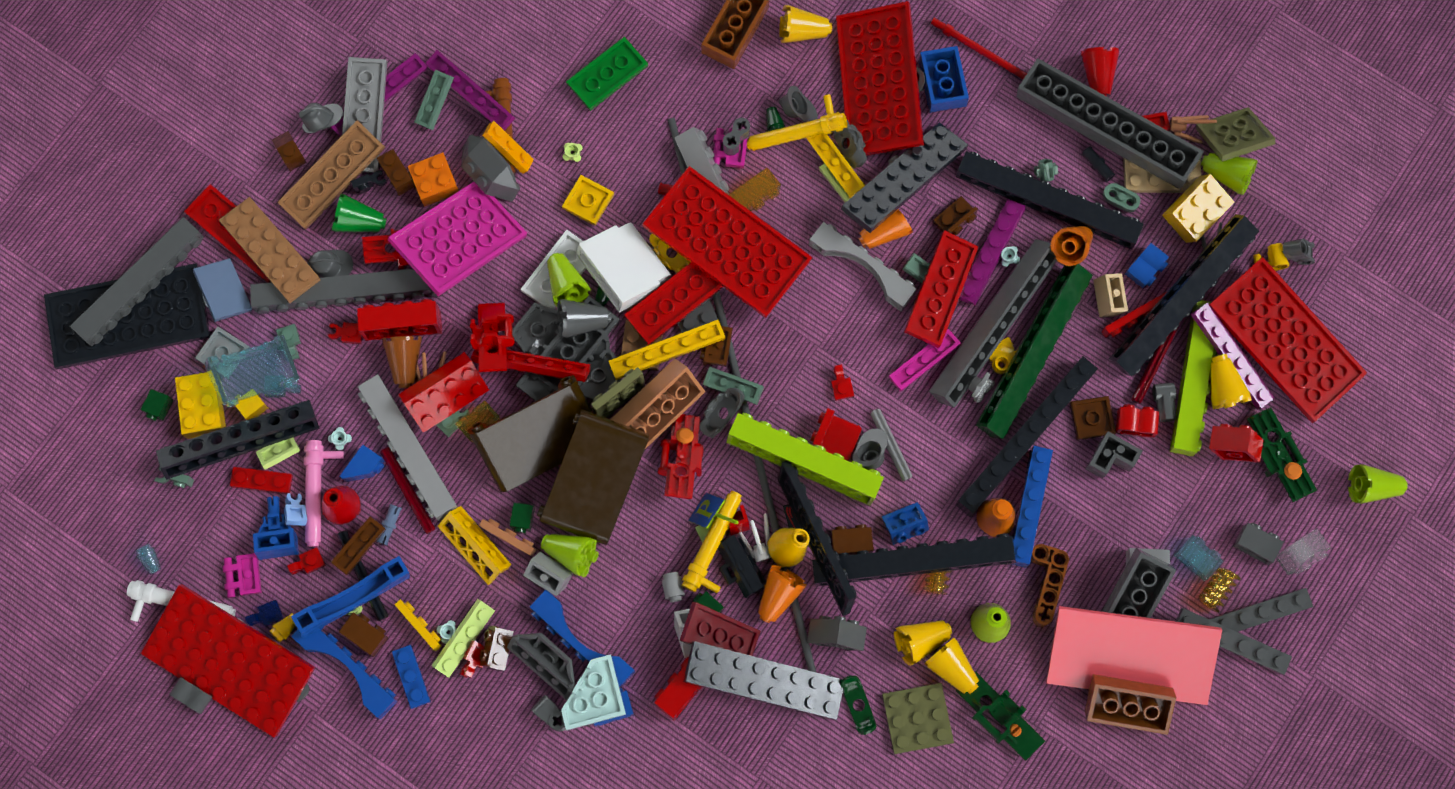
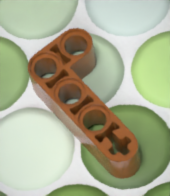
(1046, 586)

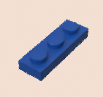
(411, 676)

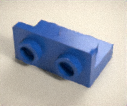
(905, 523)

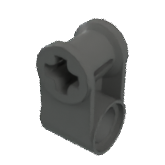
(1299, 251)
(548, 712)

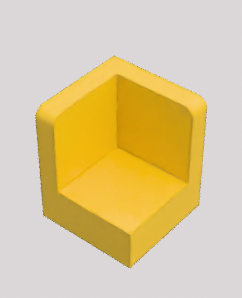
(251, 407)

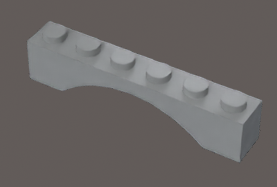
(831, 243)

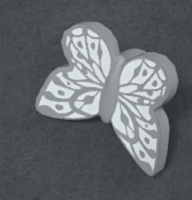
(981, 386)

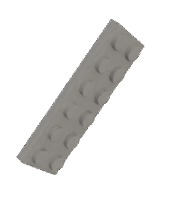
(366, 98)

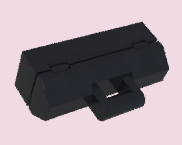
(743, 566)

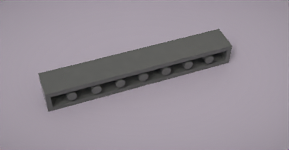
(137, 282)

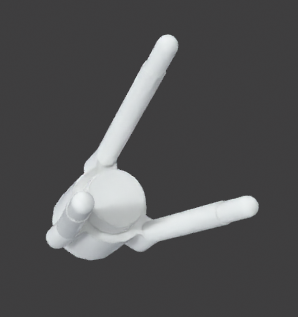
(760, 550)

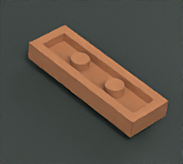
(508, 536)

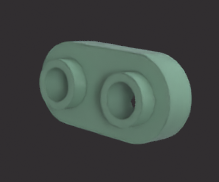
(1121, 196)

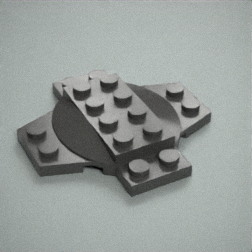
(539, 335)

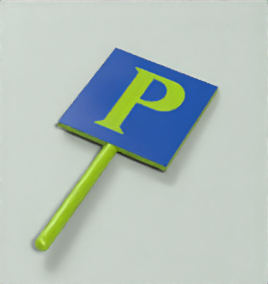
(707, 510)

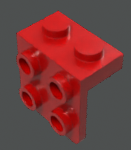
(836, 434)

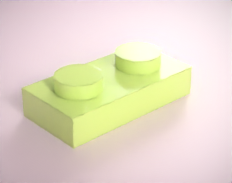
(277, 452)

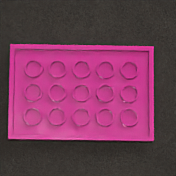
(457, 238)

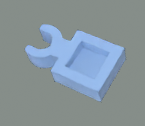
(294, 512)

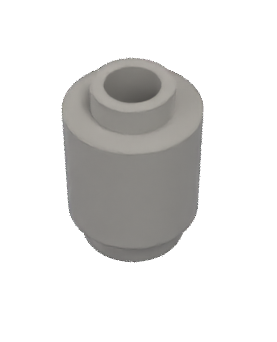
(672, 587)

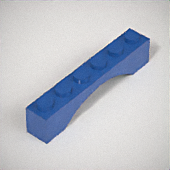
(1031, 504)
(329, 610)
(550, 610)
(374, 696)

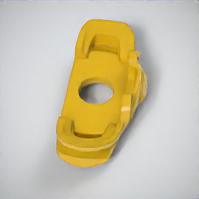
(660, 249)

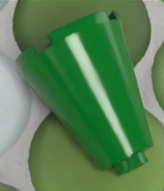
(356, 217)

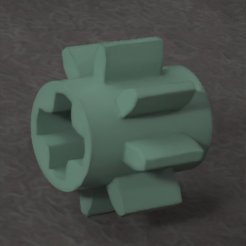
(1046, 170)

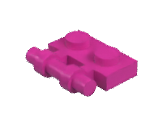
(736, 160)
(248, 575)

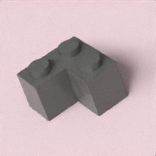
(1110, 451)
(837, 633)

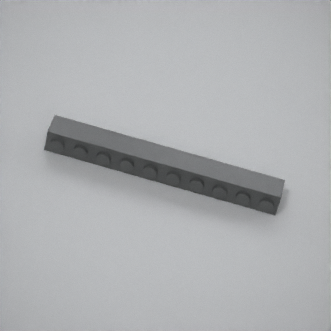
(343, 290)
(994, 324)

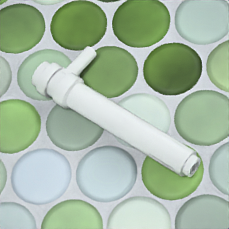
(150, 593)

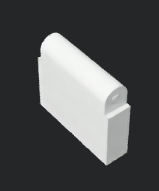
(623, 265)

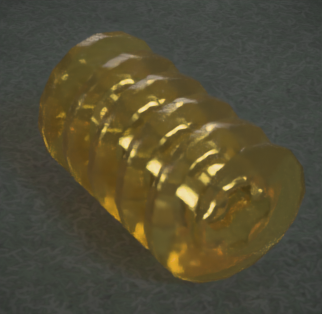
(936, 583)
(1217, 588)

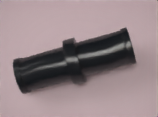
(1098, 164)

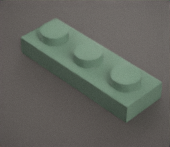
(434, 99)
(722, 381)

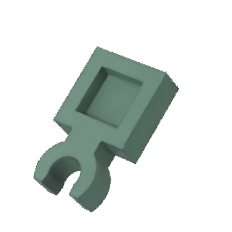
(448, 425)

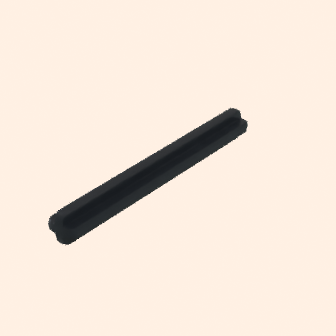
(361, 573)

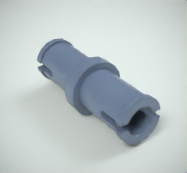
(389, 523)

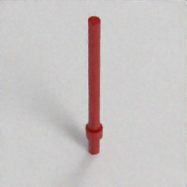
(949, 30)

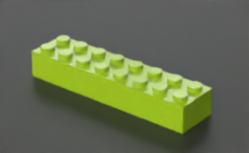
(810, 460)

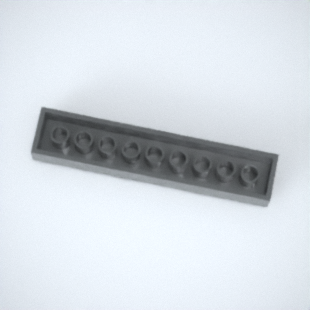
(1109, 124)

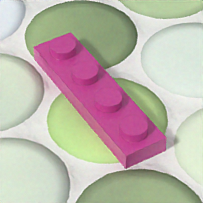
(923, 361)

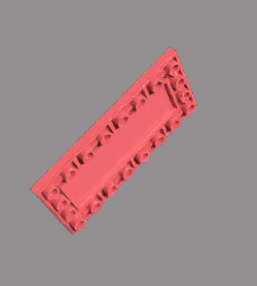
(1133, 650)

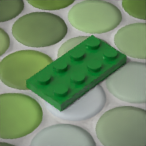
(607, 73)

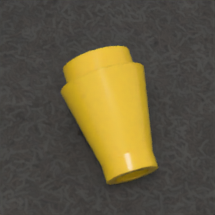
(283, 628)

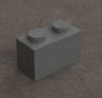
(1258, 543)

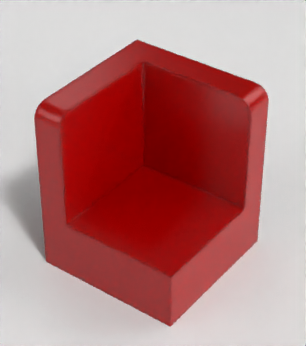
(743, 523)

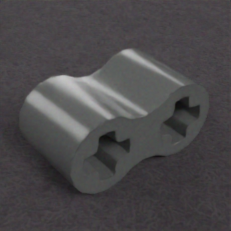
(736, 136)
(190, 695)

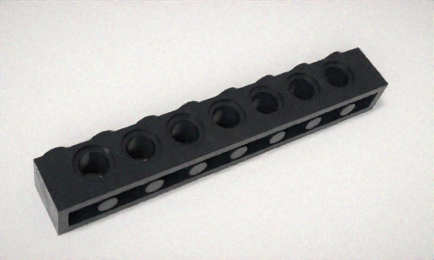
(237, 439)

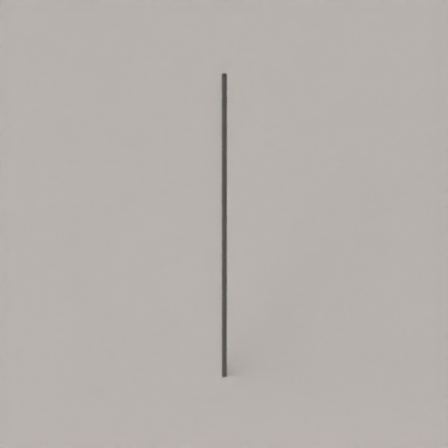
(758, 461)

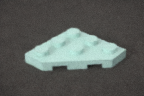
(594, 696)

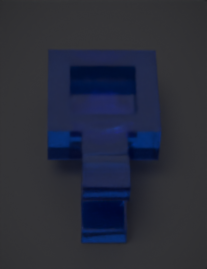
(268, 613)

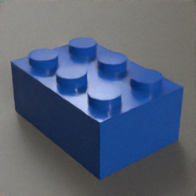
(944, 79)

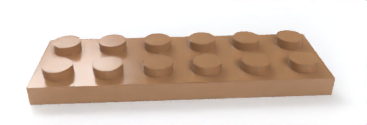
(331, 174)
(269, 250)

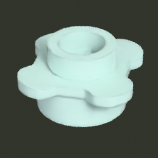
(1014, 257)
(339, 432)
(442, 630)

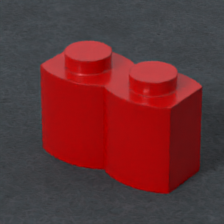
(1137, 421)

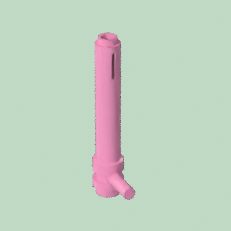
(313, 462)

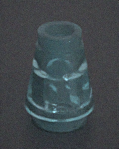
(148, 558)

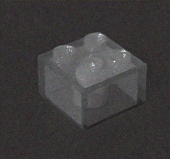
(1306, 550)

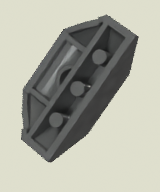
(488, 168)
(545, 661)

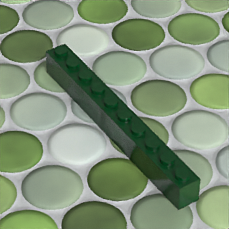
(1034, 351)

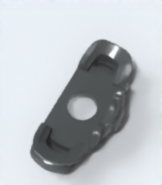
(854, 153)
(712, 423)

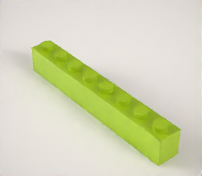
(1193, 391)

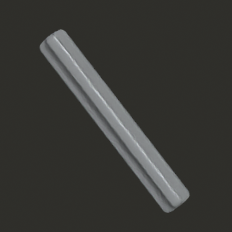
(892, 446)

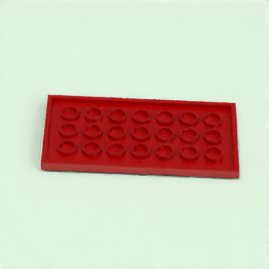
(880, 77)
(727, 241)
(1287, 340)
(228, 660)

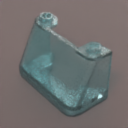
(252, 371)

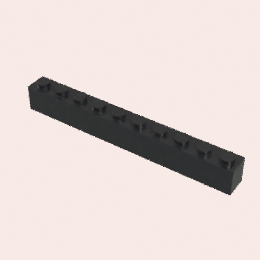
(1049, 200)
(1184, 295)
(1026, 436)
(924, 559)

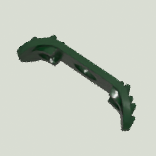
(853, 690)

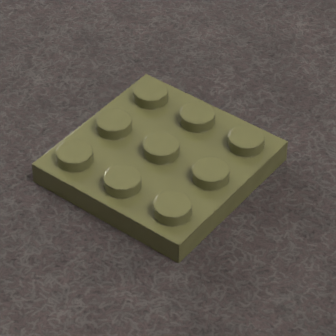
(1236, 134)
(618, 393)
(917, 718)

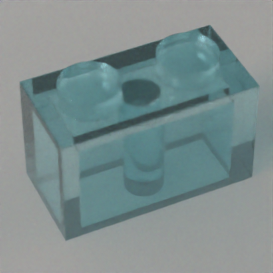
(1199, 557)

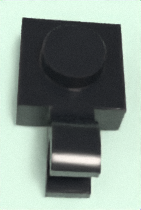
(364, 183)

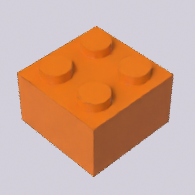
(433, 179)

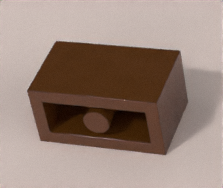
(396, 172)
(852, 539)
(363, 634)

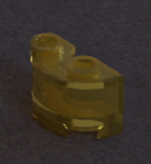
(482, 413)

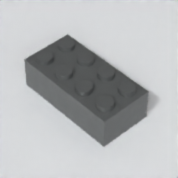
(1140, 586)

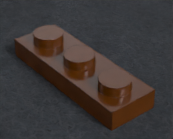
(358, 545)

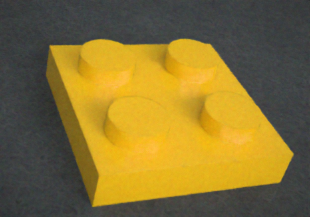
(588, 200)

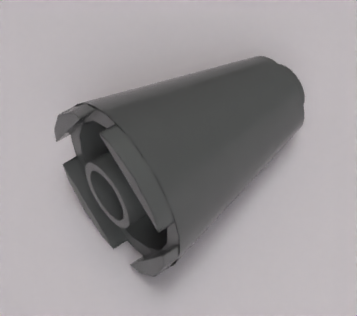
(580, 318)

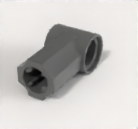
(1164, 395)

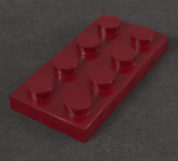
(718, 630)

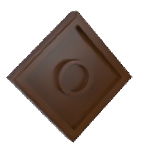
(1092, 417)

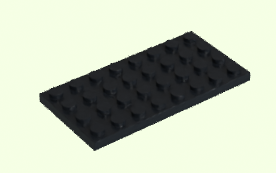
(166, 317)

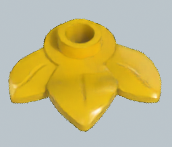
(1003, 353)

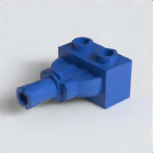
(274, 536)

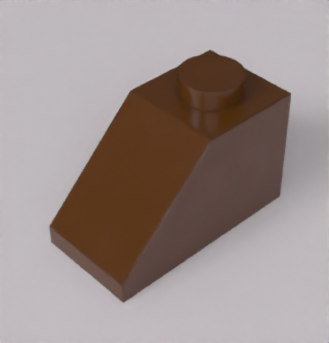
(289, 151)

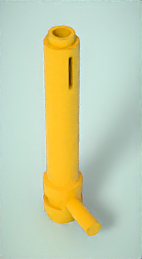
(824, 125)
(698, 569)

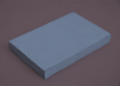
(222, 289)

